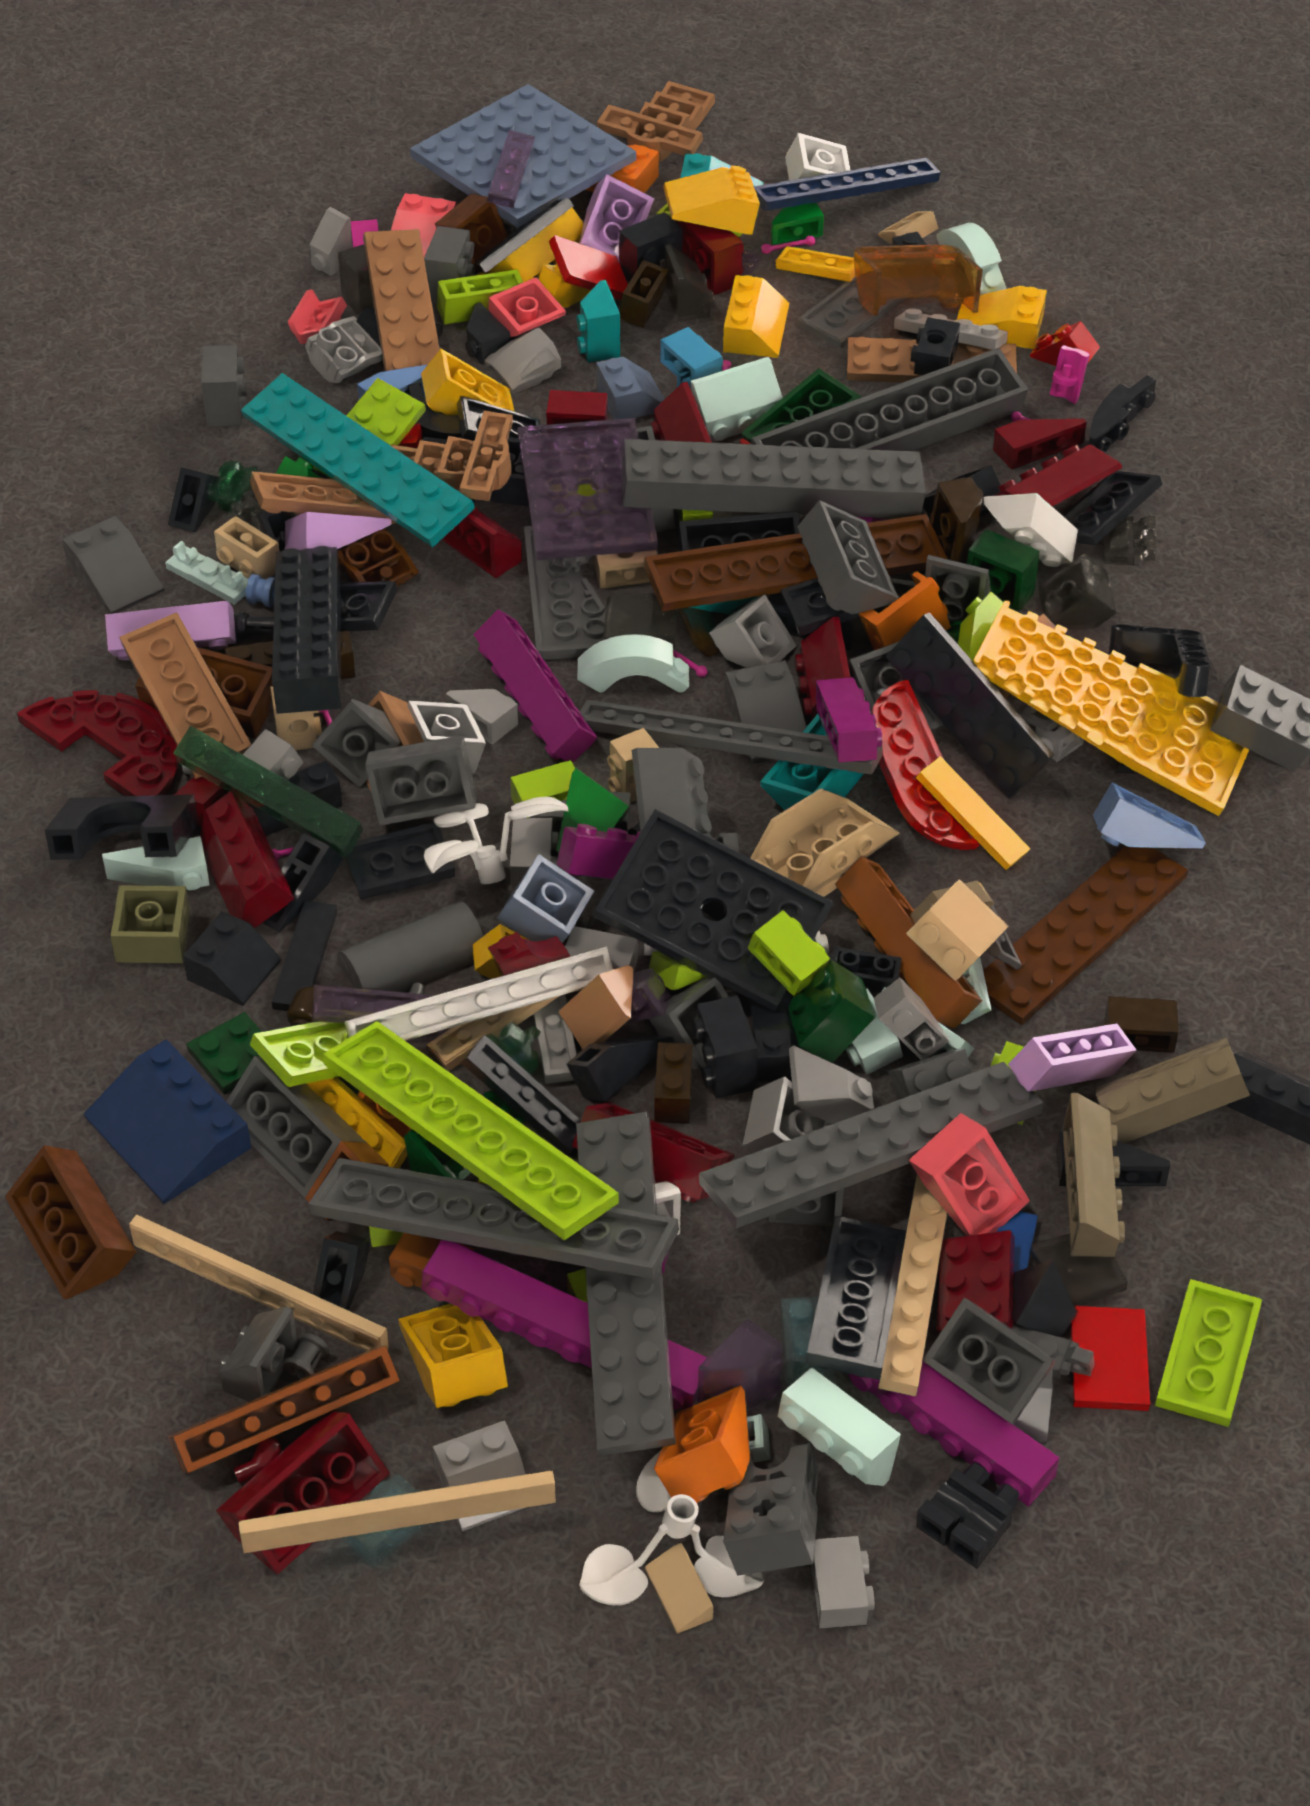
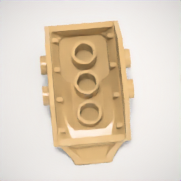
(820, 840)

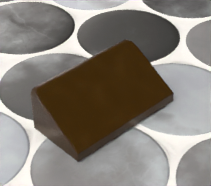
(699, 625)

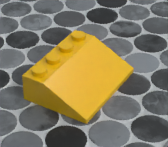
(715, 199)

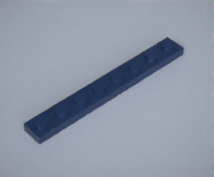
(846, 184)

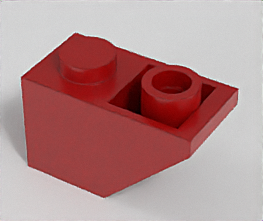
(1072, 336)

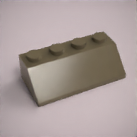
(1173, 1091)
(1091, 1179)

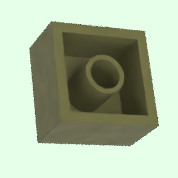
(150, 924)

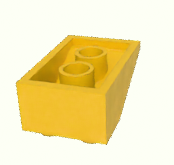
(1011, 310)
(449, 378)
(454, 1354)

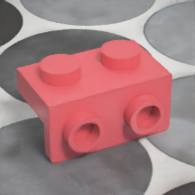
(314, 315)

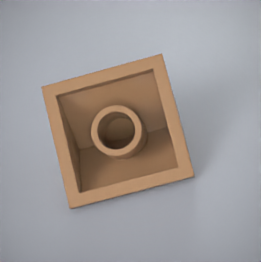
(600, 1006)

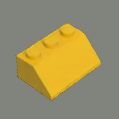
(754, 318)

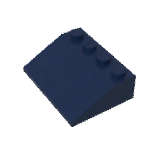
(168, 1122)

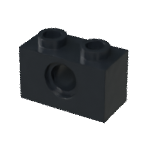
(935, 345)

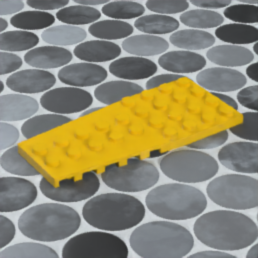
(1114, 706)

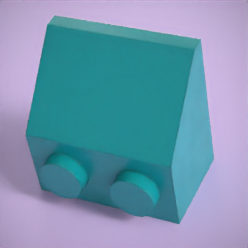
(599, 325)

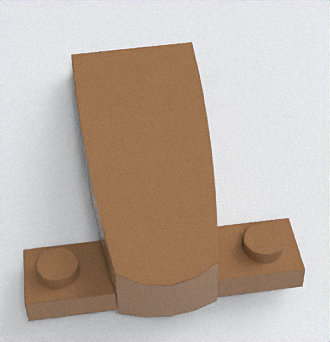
(664, 123)
(469, 465)

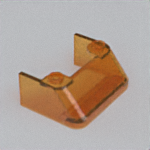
(916, 273)

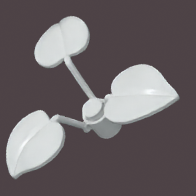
(488, 859)
(615, 1577)

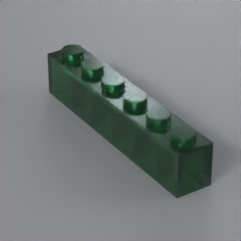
(268, 791)

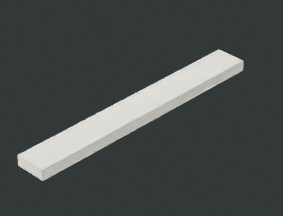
(489, 996)

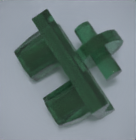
(231, 484)
(518, 1044)

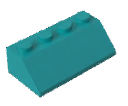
(793, 782)

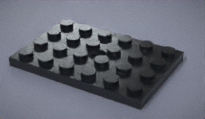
(677, 871)

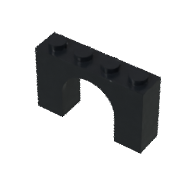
(162, 819)

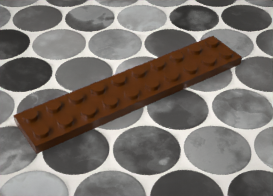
(775, 563)

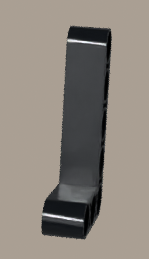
(1168, 646)

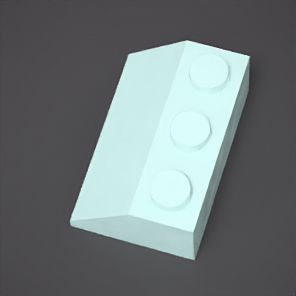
(736, 397)
(840, 1427)

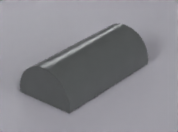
(414, 951)

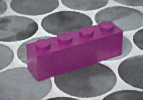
(847, 720)

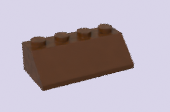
(243, 685)
(69, 1221)

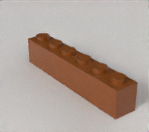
(887, 917)
(283, 1409)

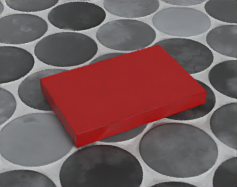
(587, 266)
(1119, 1355)

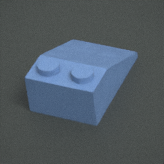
(1139, 823)

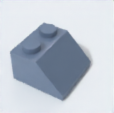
(629, 388)
(545, 902)

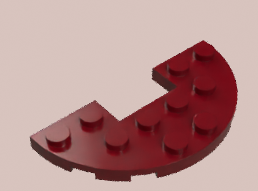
(118, 724)

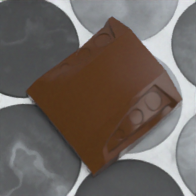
(377, 560)

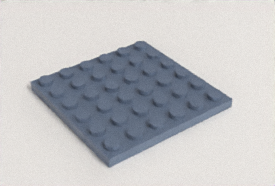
(564, 159)

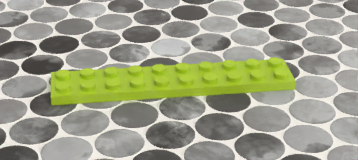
(472, 1130)

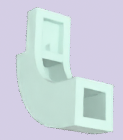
(980, 248)
(631, 656)

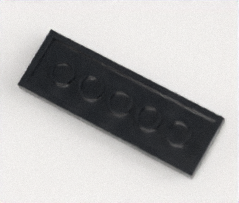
(969, 705)
(856, 1298)

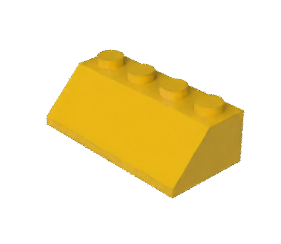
(537, 251)

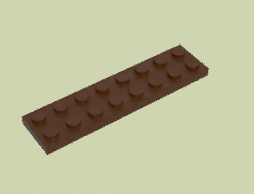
(1081, 929)

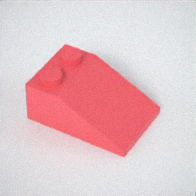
(421, 214)
(969, 1177)

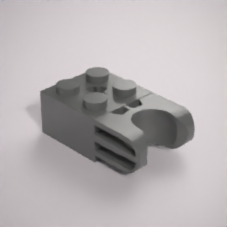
(774, 1515)

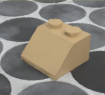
(957, 930)

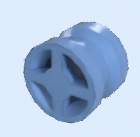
(260, 590)

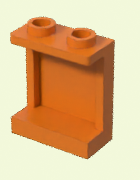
(900, 616)

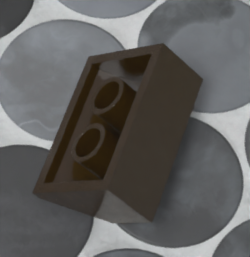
(956, 516)

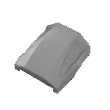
(342, 350)
(525, 360)

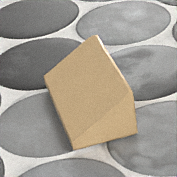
(921, 222)
(680, 1589)

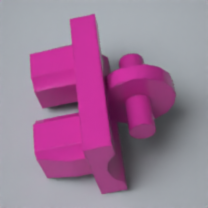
(1069, 373)

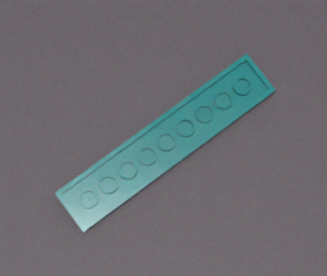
(358, 460)

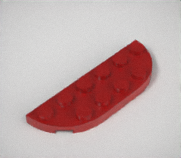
(906, 752)

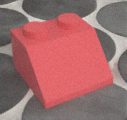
(525, 307)

